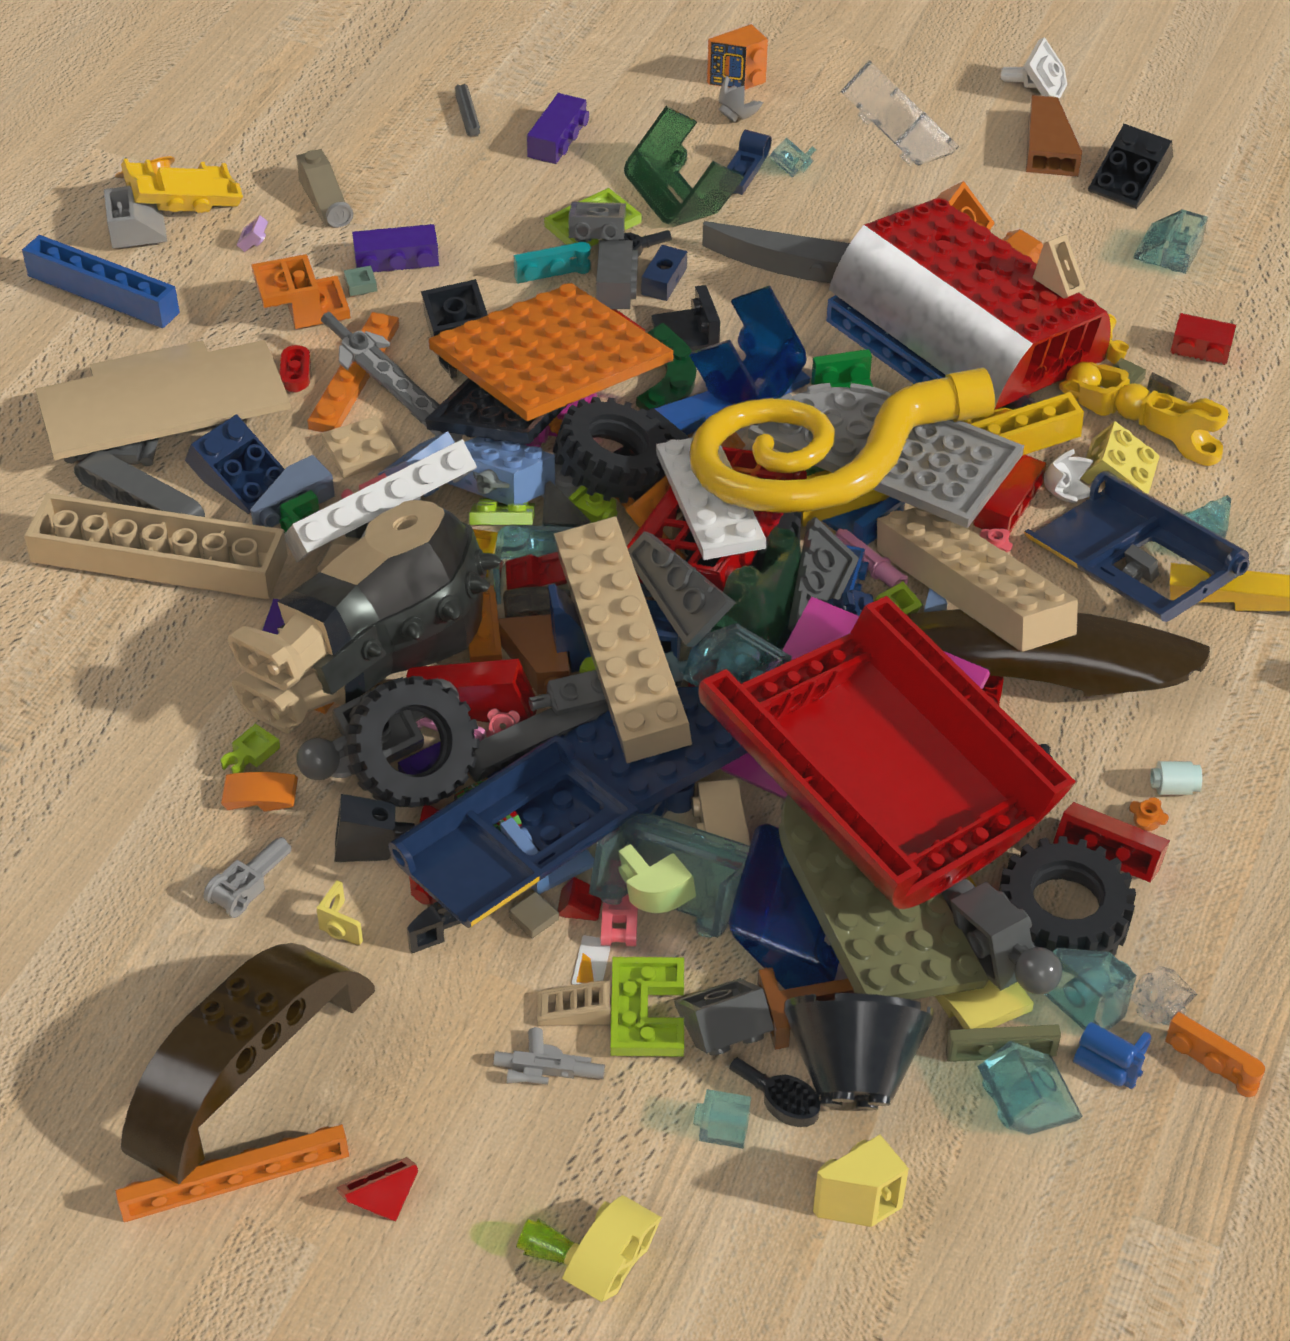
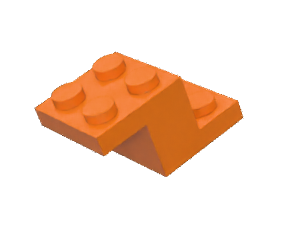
(294, 284)

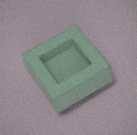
(360, 280)

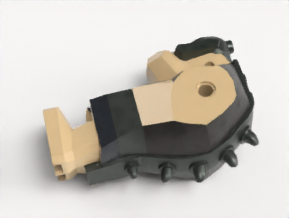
(381, 603)

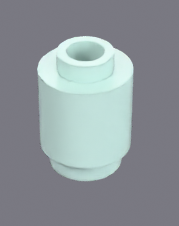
(1176, 778)

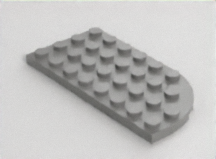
(943, 465)

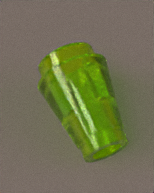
(543, 1241)

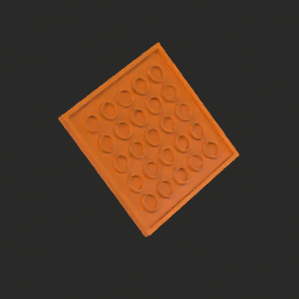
(550, 350)

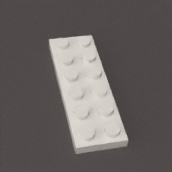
(716, 526)

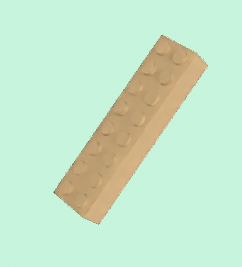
(157, 545)
(978, 578)
(622, 640)

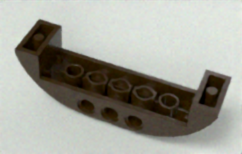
(227, 1044)

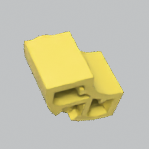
(610, 1247)

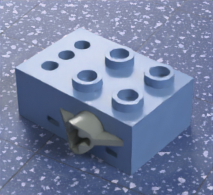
(507, 470)

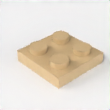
(360, 447)

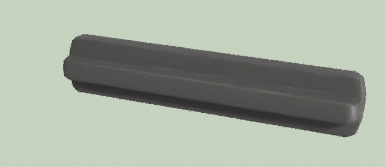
(467, 110)

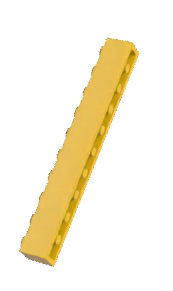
(1033, 426)

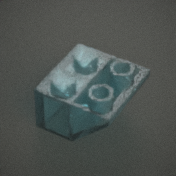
(1173, 241)

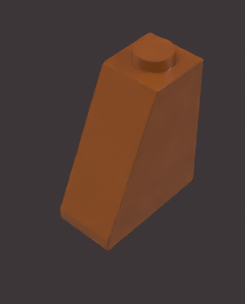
(533, 644)

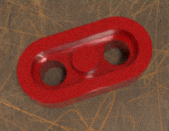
(295, 368)

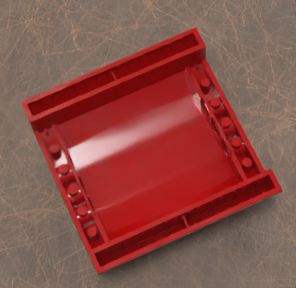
(893, 754)

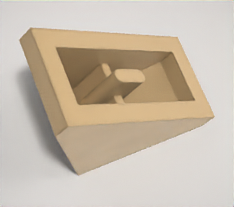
(1058, 268)

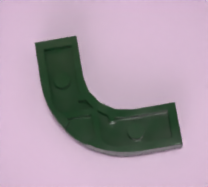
(679, 373)

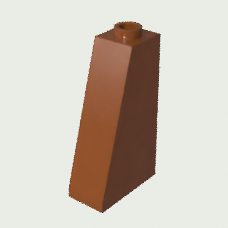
(1051, 140)

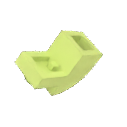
(656, 887)

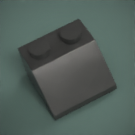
(725, 1016)

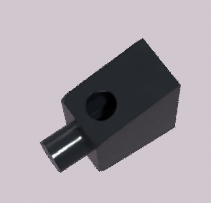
(366, 829)

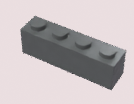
(616, 273)

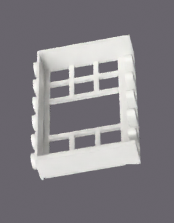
(365, 505)

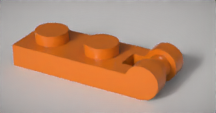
(1216, 1054)

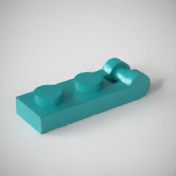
(552, 262)

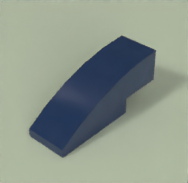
(567, 628)

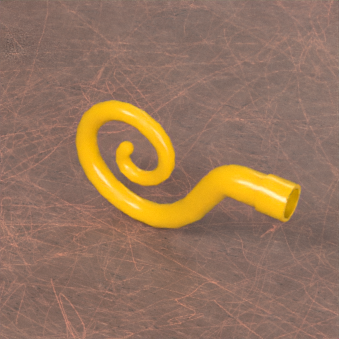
(954, 398)

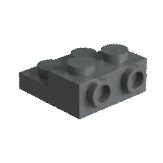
(597, 221)

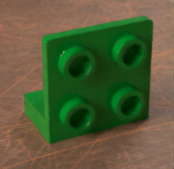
(843, 369)

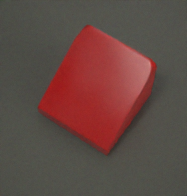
(577, 902)

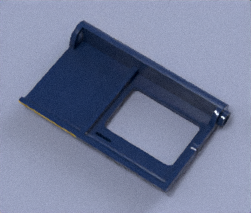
(1121, 515)
(474, 865)

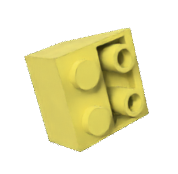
(861, 1185)

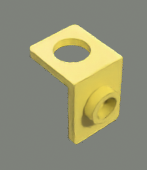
(335, 923)

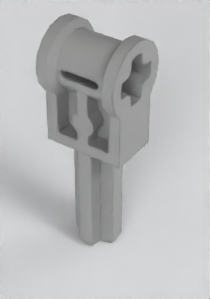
(243, 882)

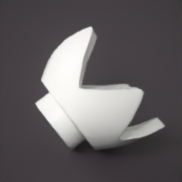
(1064, 477)

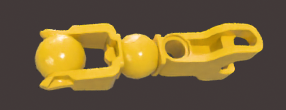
(1161, 413)

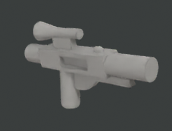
(545, 1060)

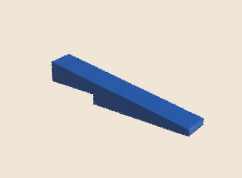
(693, 411)

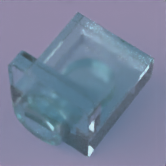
(791, 158)

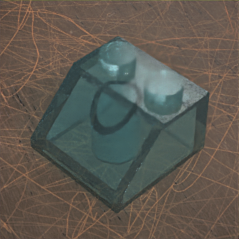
(1093, 987)
(1028, 1089)

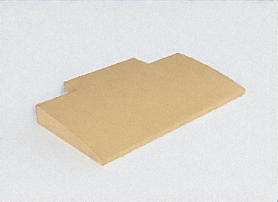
(160, 396)

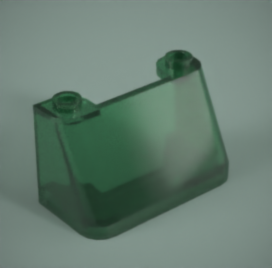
(766, 596)

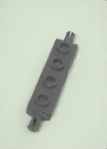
(585, 690)

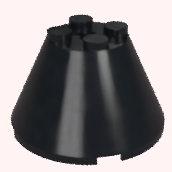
(857, 1044)

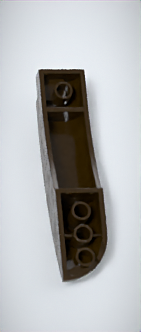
(1099, 660)

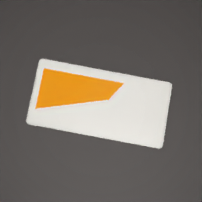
(590, 961)

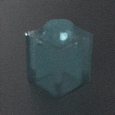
(723, 1118)

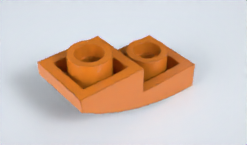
(261, 789)

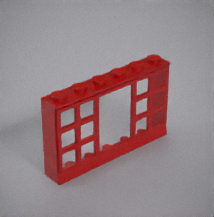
(666, 512)

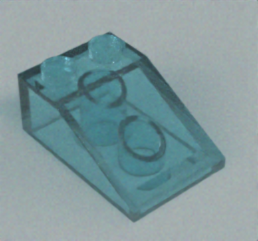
(732, 649)

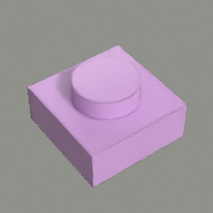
(253, 234)

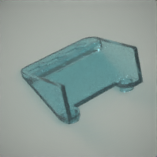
(708, 857)

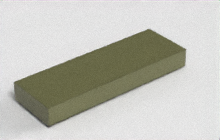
(984, 1042)

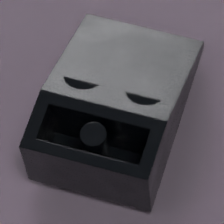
(1132, 166)

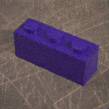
(557, 128)
(396, 248)

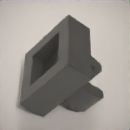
(1140, 564)

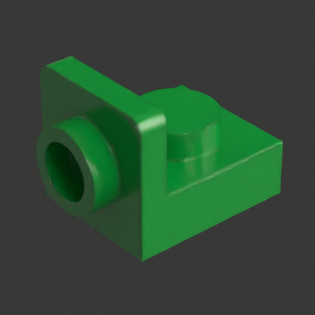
(298, 509)

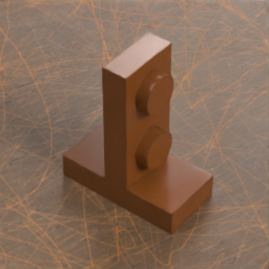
(776, 998)

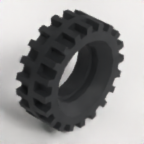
(599, 468)
(1081, 865)

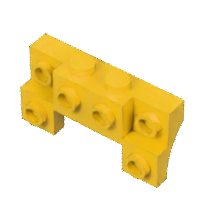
(182, 187)

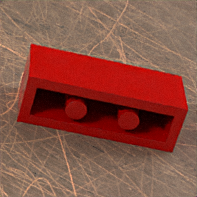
(1012, 495)
(1136, 848)

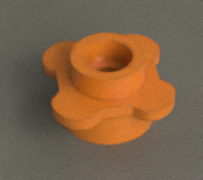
(1148, 814)

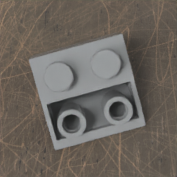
(132, 222)

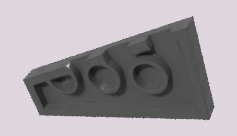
(823, 568)
(681, 592)

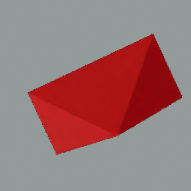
(383, 1189)

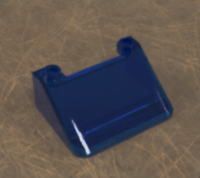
(776, 918)

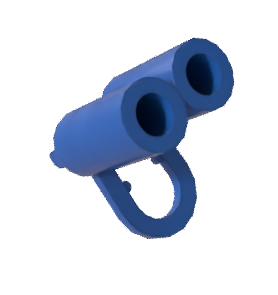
(1111, 1055)

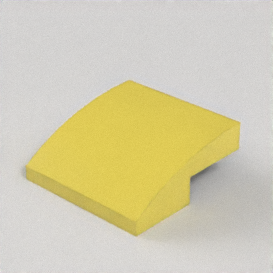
(987, 1005)

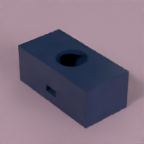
(662, 282)

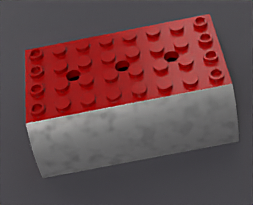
(967, 300)

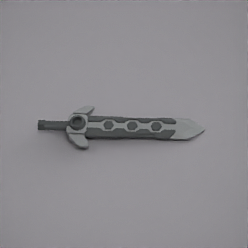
(366, 352)

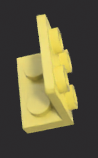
(1123, 455)

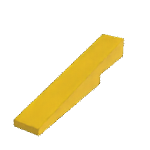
(1249, 591)

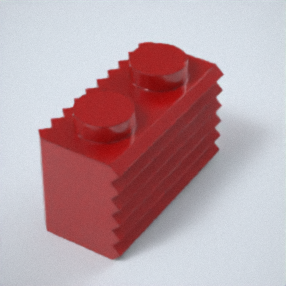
(1203, 338)

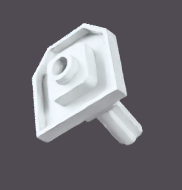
(1041, 71)

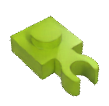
(251, 747)

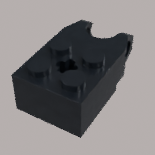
(450, 308)

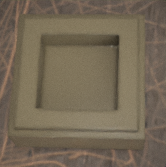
(533, 915)

